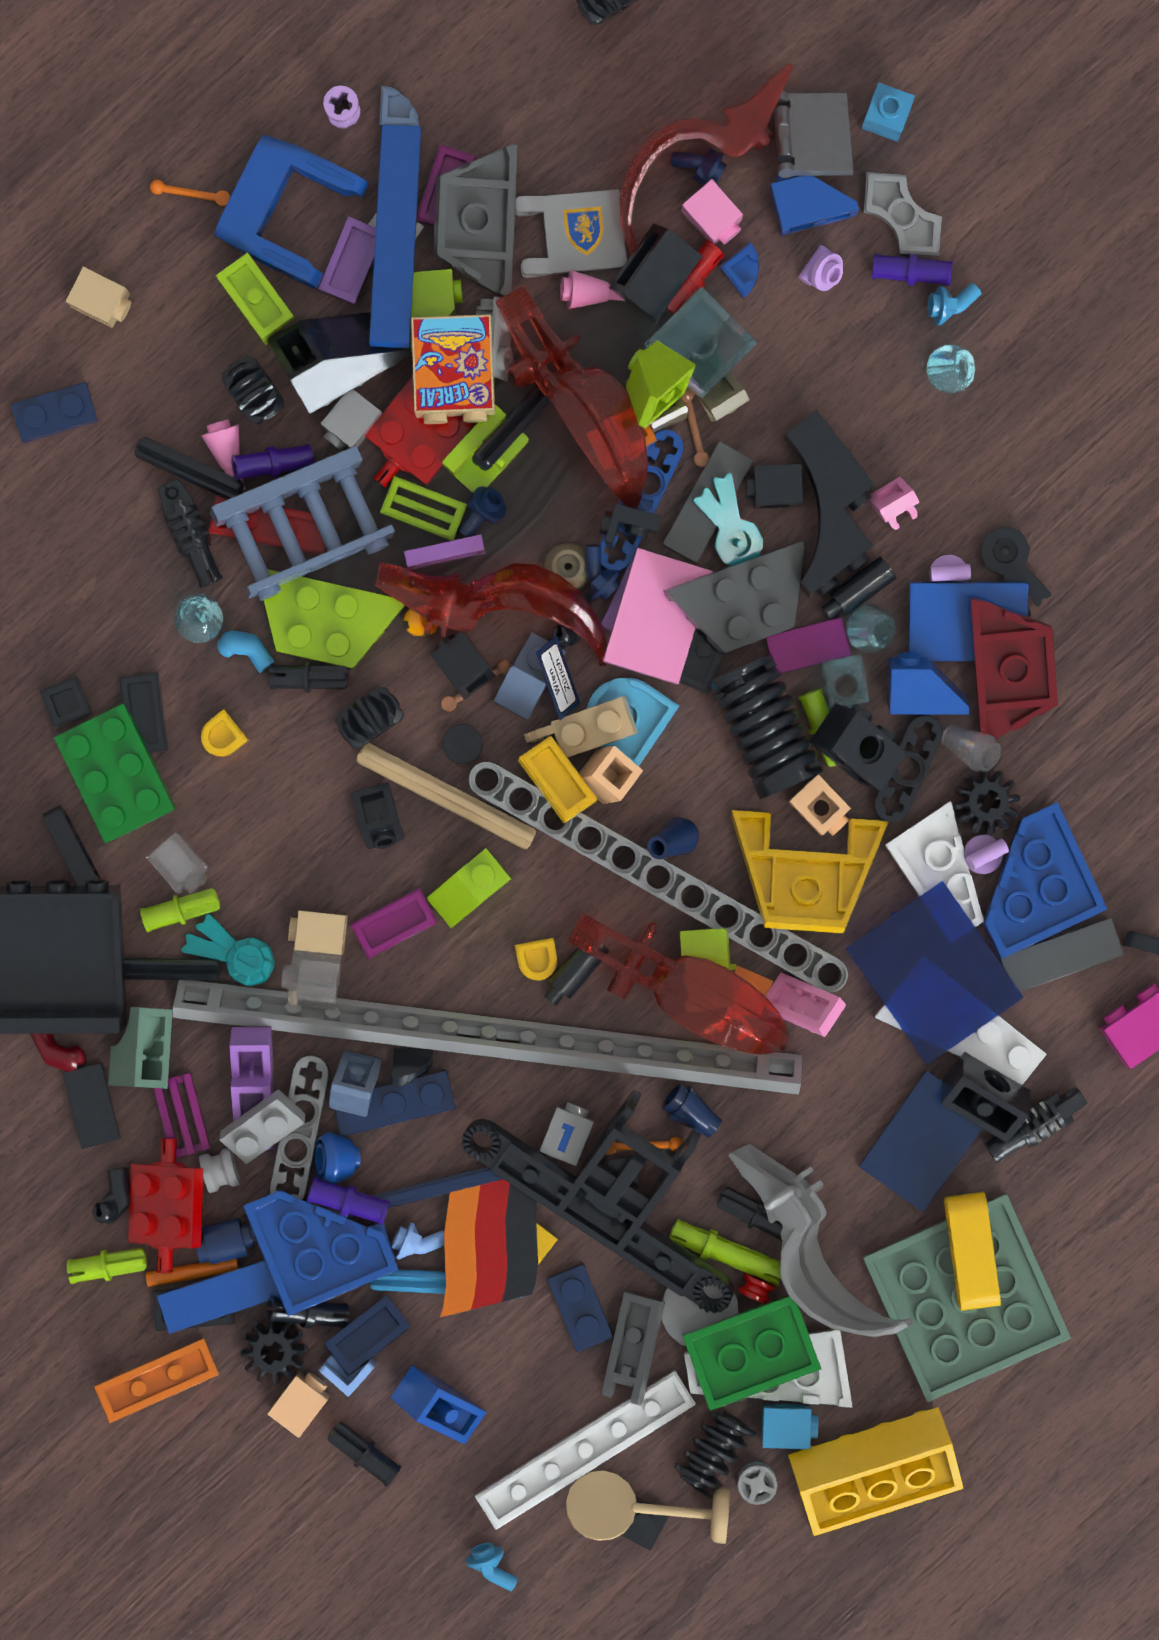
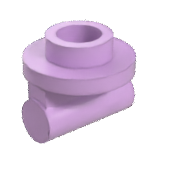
(823, 269)
(949, 569)
(984, 853)

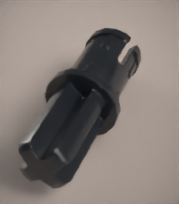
(308, 677)
(748, 1211)
(364, 1453)

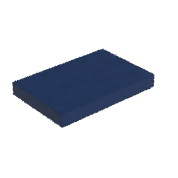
(920, 1144)

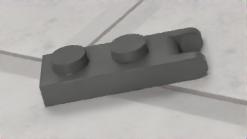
(633, 1345)

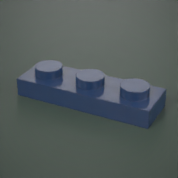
(397, 1104)

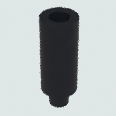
(859, 588)
(572, 974)

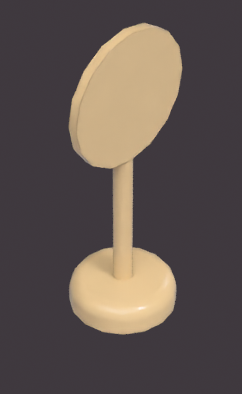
(605, 1506)

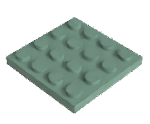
(957, 1346)

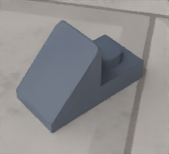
(524, 680)
(354, 1083)

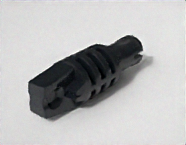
(188, 531)
(1043, 1121)

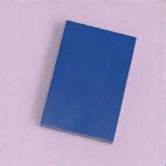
(942, 619)

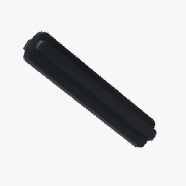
(510, 428)
(188, 468)
(172, 969)

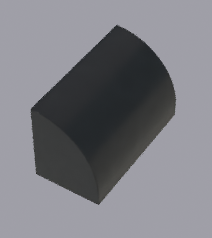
(655, 271)

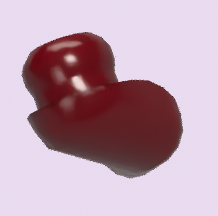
(56, 1055)

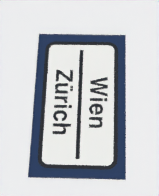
(558, 677)

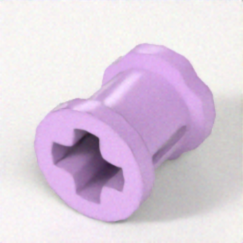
(336, 96)

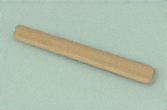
(446, 796)

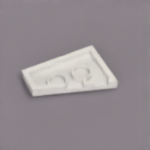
(935, 853)

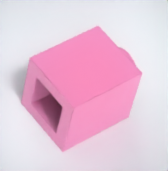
(713, 214)

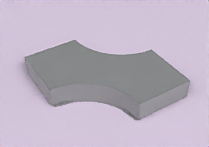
(889, 200)

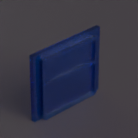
(934, 972)

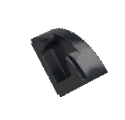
(410, 1064)

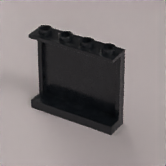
(61, 958)

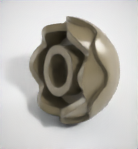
(564, 554)

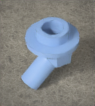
(408, 1241)

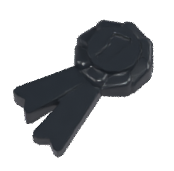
(1006, 553)

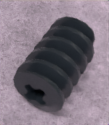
(713, 1451)

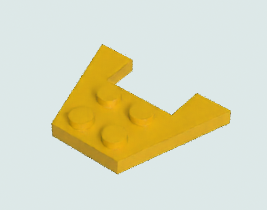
(806, 887)

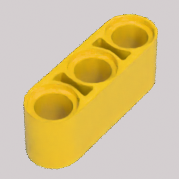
(972, 1251)

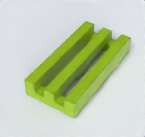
(455, 520)

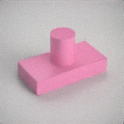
(805, 1004)

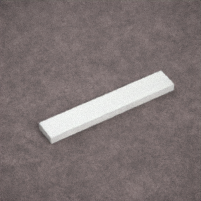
(584, 1450)

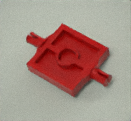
(410, 442)
(165, 1205)

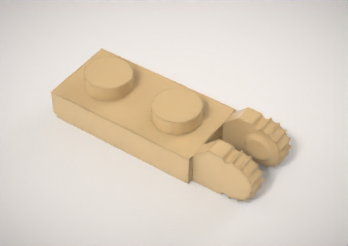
(589, 727)

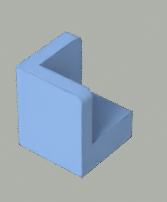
(346, 1384)

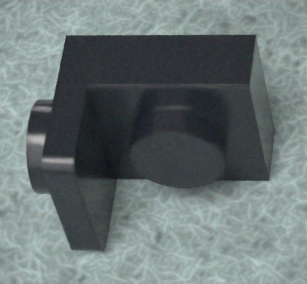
(636, 522)
(377, 816)

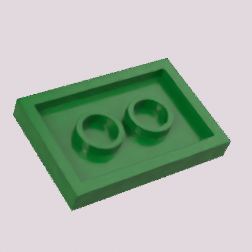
(115, 773)
(751, 1352)

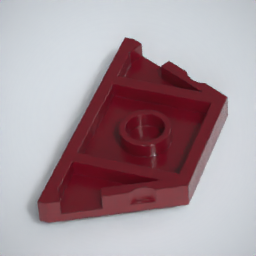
(1011, 667)

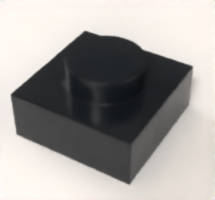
(645, 1528)

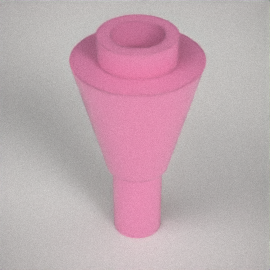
(585, 290)
(223, 443)

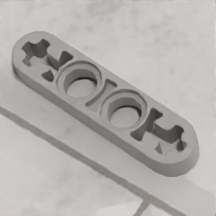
(306, 1132)

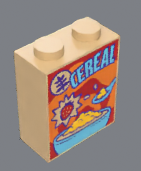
(453, 368)

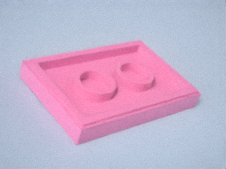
(649, 629)

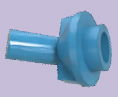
(942, 304)
(485, 1559)

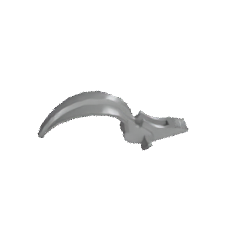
(803, 1269)

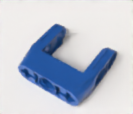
(259, 194)

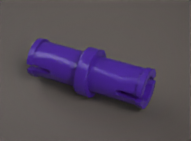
(912, 269)
(271, 461)
(348, 1200)

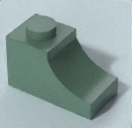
(143, 1051)

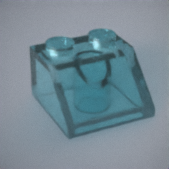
(706, 337)

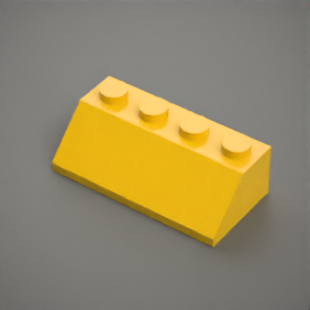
(876, 1471)

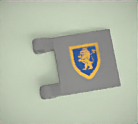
(580, 232)

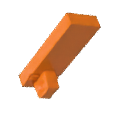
(156, 1380)

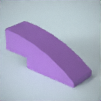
(250, 1068)

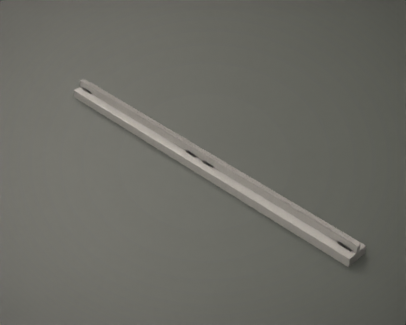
(536, 1040)

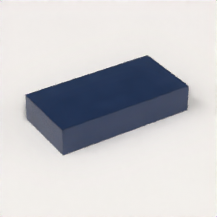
(367, 1336)

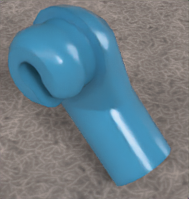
(245, 644)

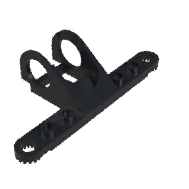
(607, 1203)

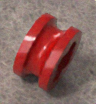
(756, 1288)

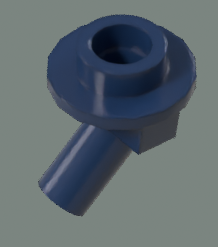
(706, 166)
(485, 504)
(602, 582)

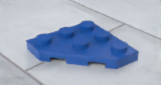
(1040, 885)
(315, 1250)

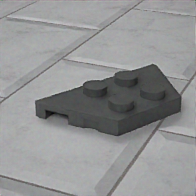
(478, 219)
(744, 598)

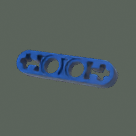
(648, 502)

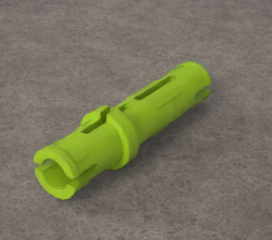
(712, 1246)

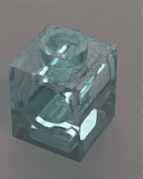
(849, 667)

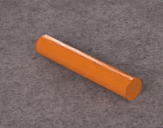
(190, 1272)

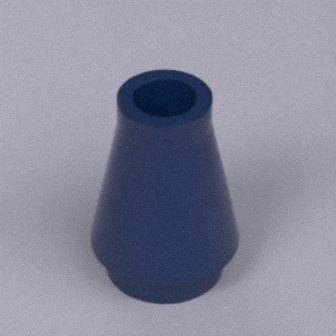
(675, 838)
(690, 1110)

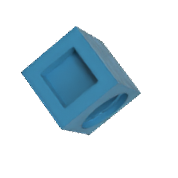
(888, 112)
(788, 1426)

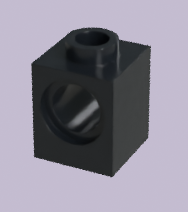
(775, 486)
(462, 664)

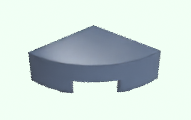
(396, 108)

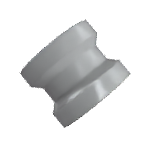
(219, 1170)
(754, 1489)

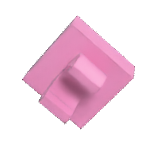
(893, 500)

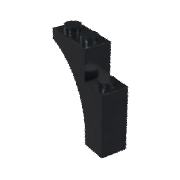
(837, 484)

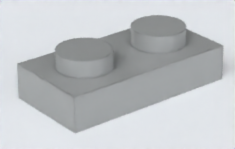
(262, 1126)

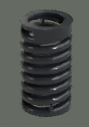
(765, 726)

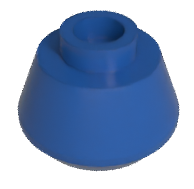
(335, 1158)

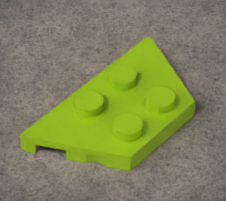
(328, 620)

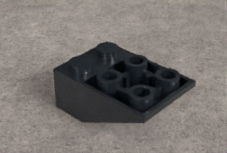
(331, 356)

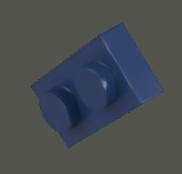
(54, 412)
(580, 1307)

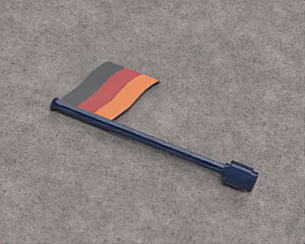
(486, 1238)

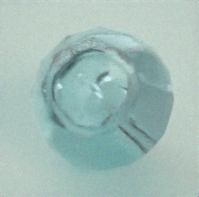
(951, 368)
(198, 618)
(870, 628)

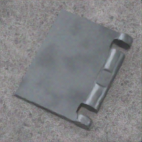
(813, 134)

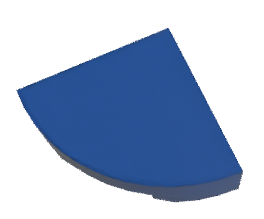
(742, 270)

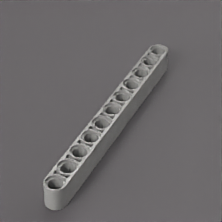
(678, 879)

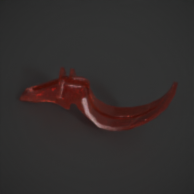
(744, 130)
(586, 399)
(514, 587)
(691, 991)

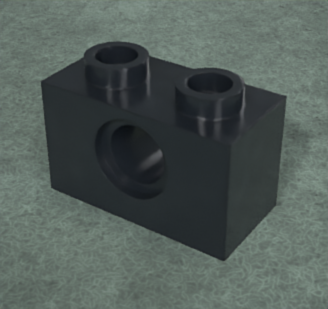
(858, 745)
(985, 1097)

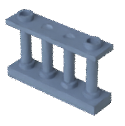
(271, 499)

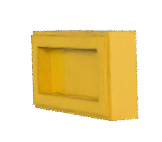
(557, 779)

